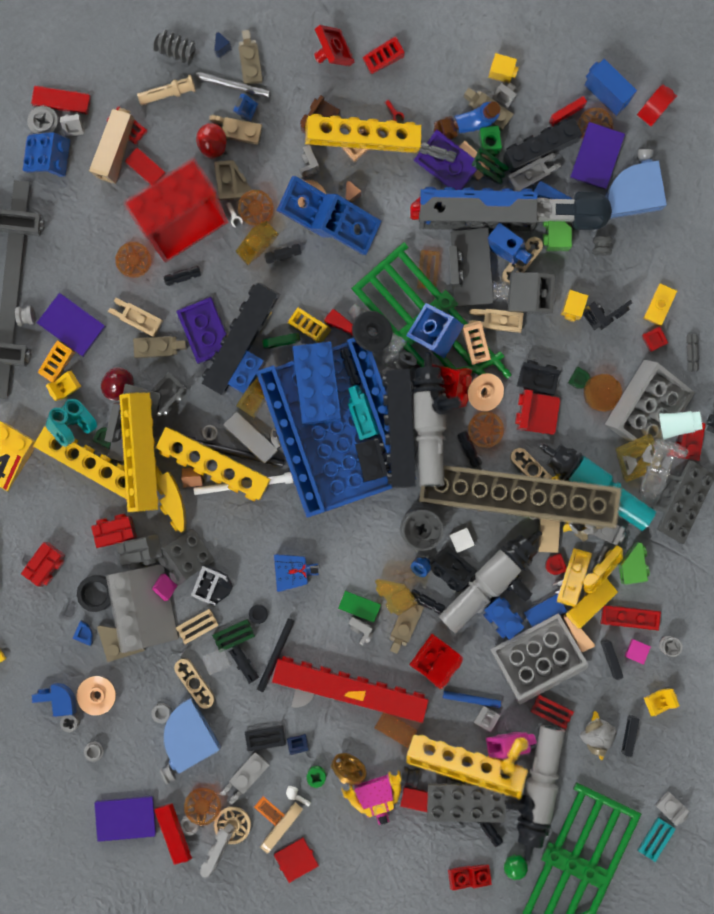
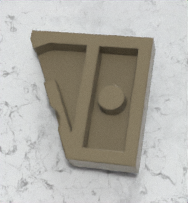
(230, 181)
(111, 644)

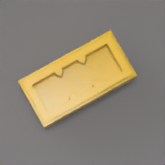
(660, 304)

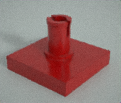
(334, 46)

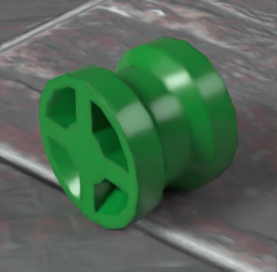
(318, 773)

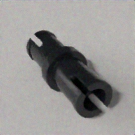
(243, 664)

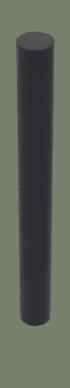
(275, 655)

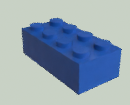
(316, 383)

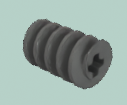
(174, 47)

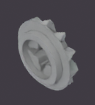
(38, 114)

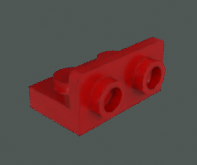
(692, 442)

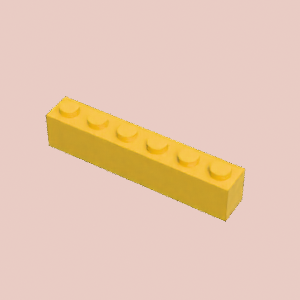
(138, 452)

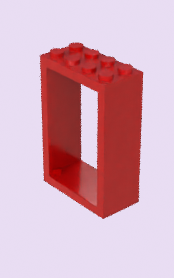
(178, 211)

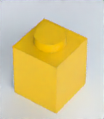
(503, 68)
(574, 305)

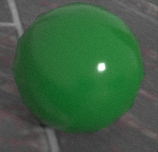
(515, 867)

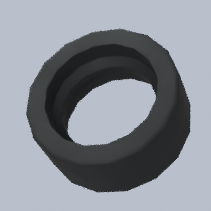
(81, 594)

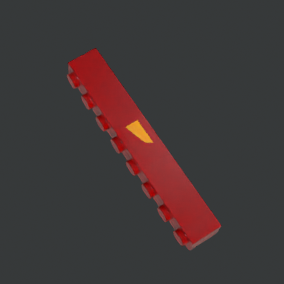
(349, 689)

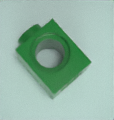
(490, 133)

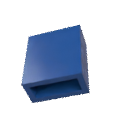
(609, 86)

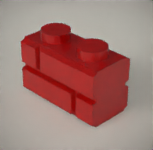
(113, 531)
(43, 564)

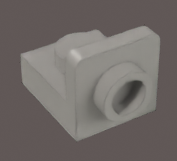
(309, 158)
(611, 535)
(359, 626)
(672, 808)

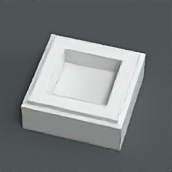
(461, 540)

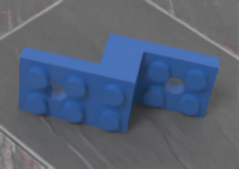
(329, 215)

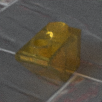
(256, 242)
(252, 399)
(397, 596)

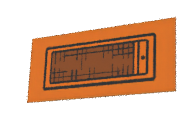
(269, 811)

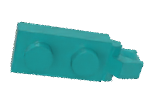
(362, 413)

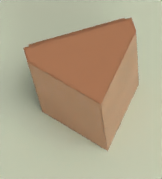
(352, 192)
(191, 478)

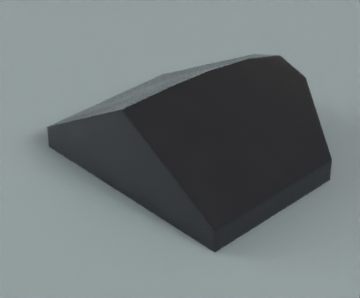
(211, 585)

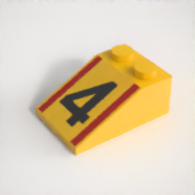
(14, 453)

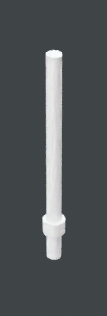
(287, 478)

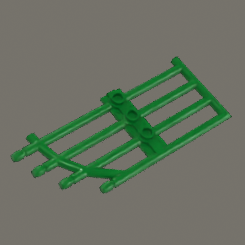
(443, 302)
(573, 864)

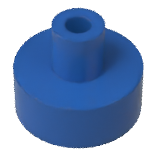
(421, 566)

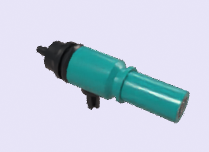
(583, 470)

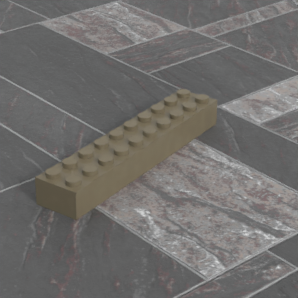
(526, 496)

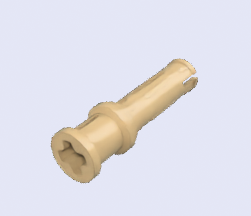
(175, 88)

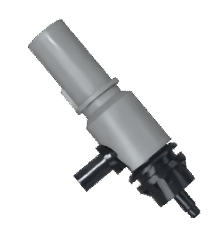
(430, 421)
(492, 580)
(539, 792)

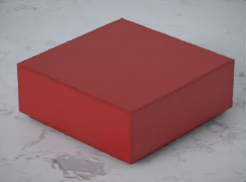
(655, 339)

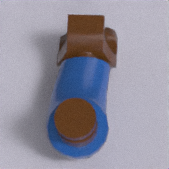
(469, 121)

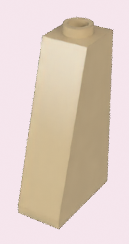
(112, 146)

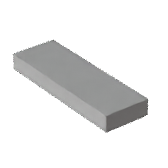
(250, 438)

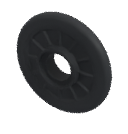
(361, 333)

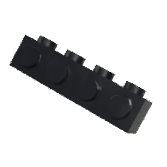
(548, 142)

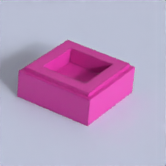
(164, 587)
(637, 651)

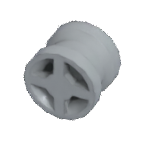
(25, 315)

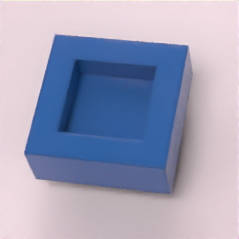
(245, 107)

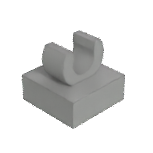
(504, 95)
(72, 125)
(486, 718)

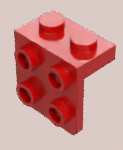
(456, 382)
(537, 413)
(437, 661)

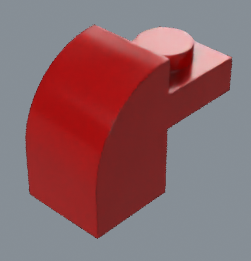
(657, 105)

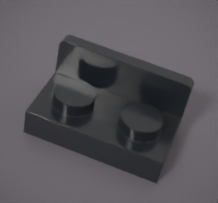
(372, 460)
(453, 569)

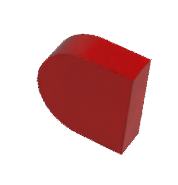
(555, 564)

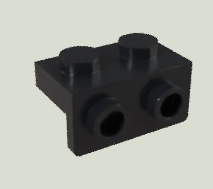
(538, 377)

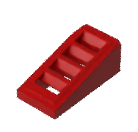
(386, 61)
(338, 321)

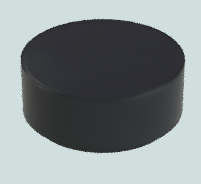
(258, 614)

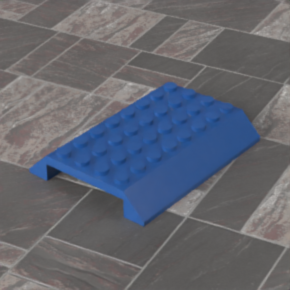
(325, 454)

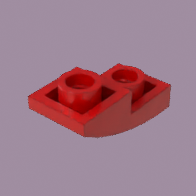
(469, 876)

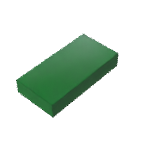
(359, 606)

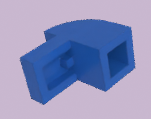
(62, 699)

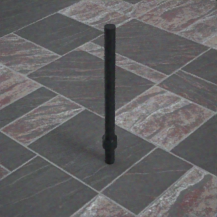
(238, 453)

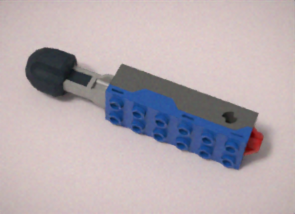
(513, 209)

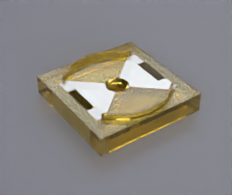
(630, 452)

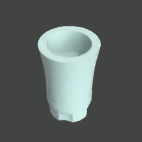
(679, 423)

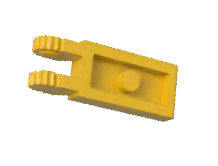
(603, 570)

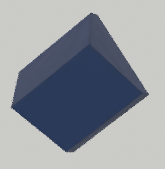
(222, 45)
(298, 744)

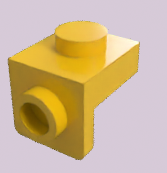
(63, 386)
(661, 701)

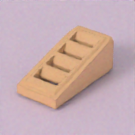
(476, 325)
(579, 636)

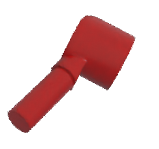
(393, 111)

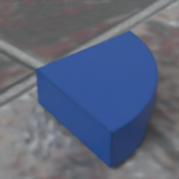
(84, 633)

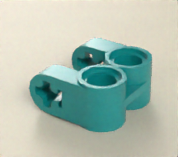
(80, 416)

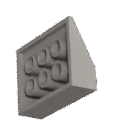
(647, 395)
(138, 612)
(539, 659)

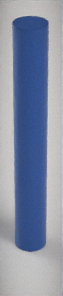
(472, 699)

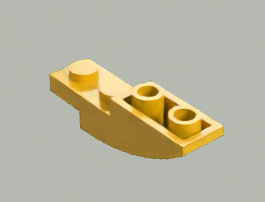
(172, 502)

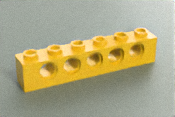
(315, 135)
(171, 437)
(46, 444)
(455, 769)

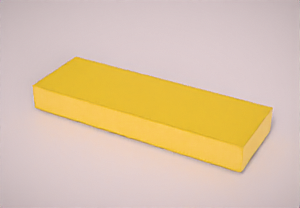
(574, 577)
(591, 604)

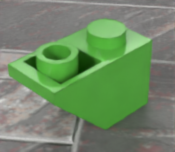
(557, 236)
(633, 566)

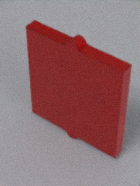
(296, 860)

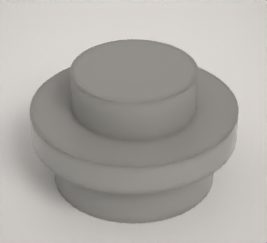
(93, 751)

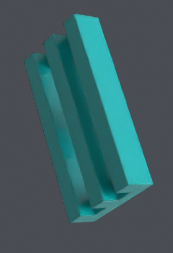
(662, 844)

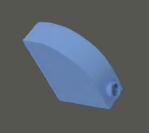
(637, 190)
(188, 737)

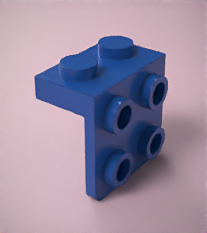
(46, 153)

